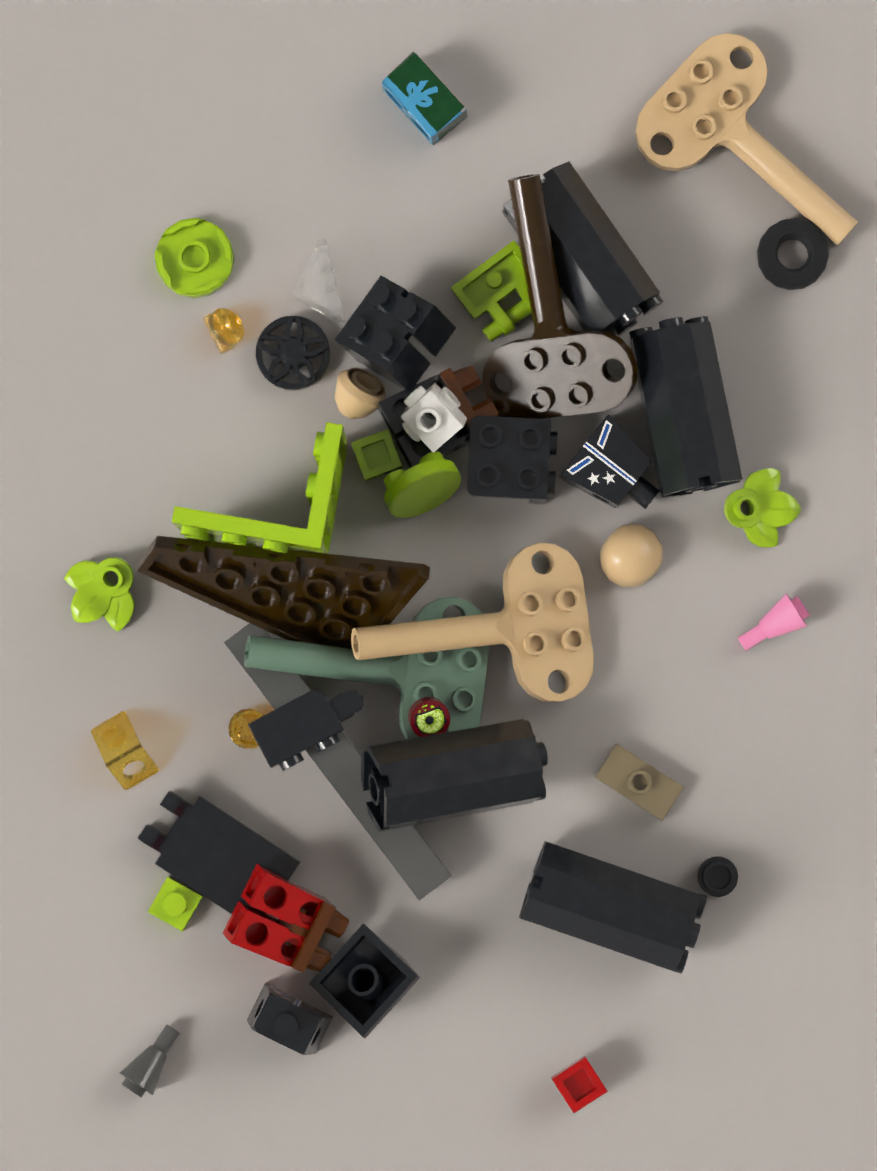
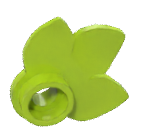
(767, 507)
(99, 597)

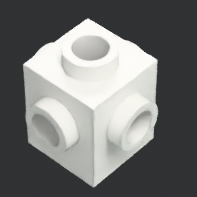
(431, 429)

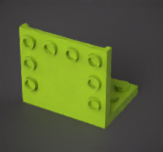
(321, 490)

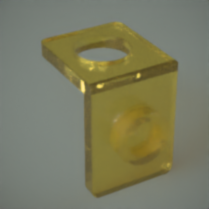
(121, 746)

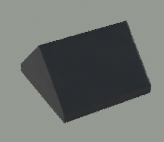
(364, 980)

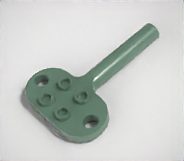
(448, 675)

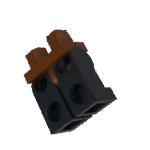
(459, 383)

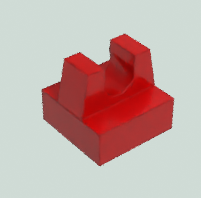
(579, 1084)

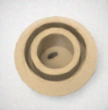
(358, 393)

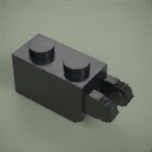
(303, 724)

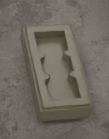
(639, 782)

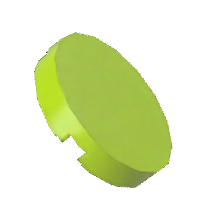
(194, 258)

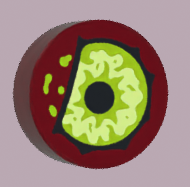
(428, 717)

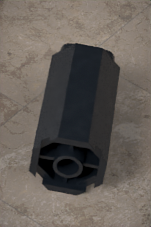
(593, 263)
(685, 406)
(453, 774)
(613, 907)

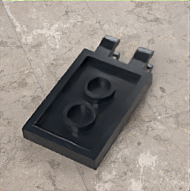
(213, 851)

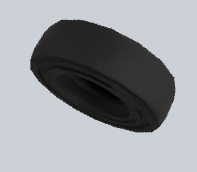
(792, 230)

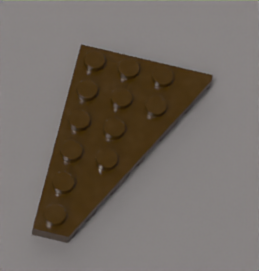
(288, 593)

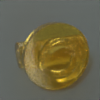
(224, 328)

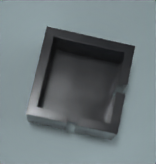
(381, 330)

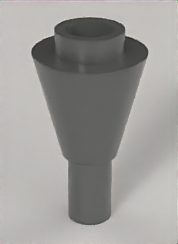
(145, 1069)

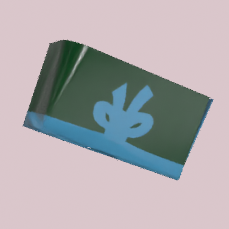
(423, 98)

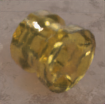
(239, 728)

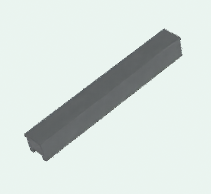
(342, 768)

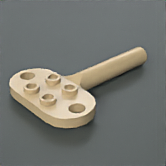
(707, 108)
(540, 624)

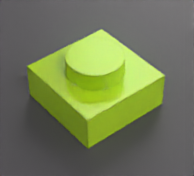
(376, 455)
(175, 903)

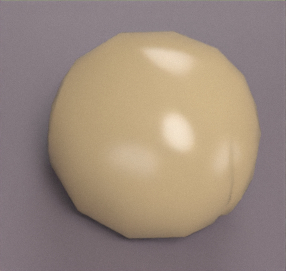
(631, 555)

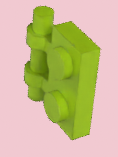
(491, 284)

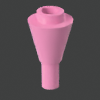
(782, 618)

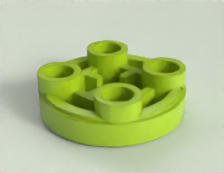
(421, 486)

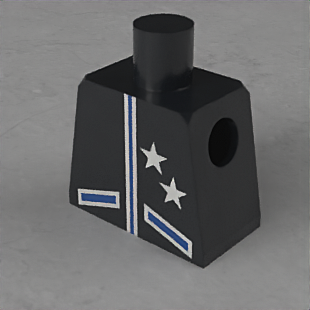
(611, 467)
(288, 1021)

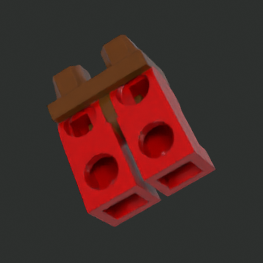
(299, 925)

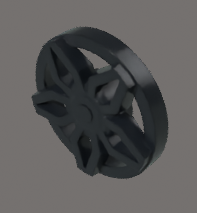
(292, 353)

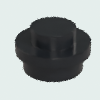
(717, 876)

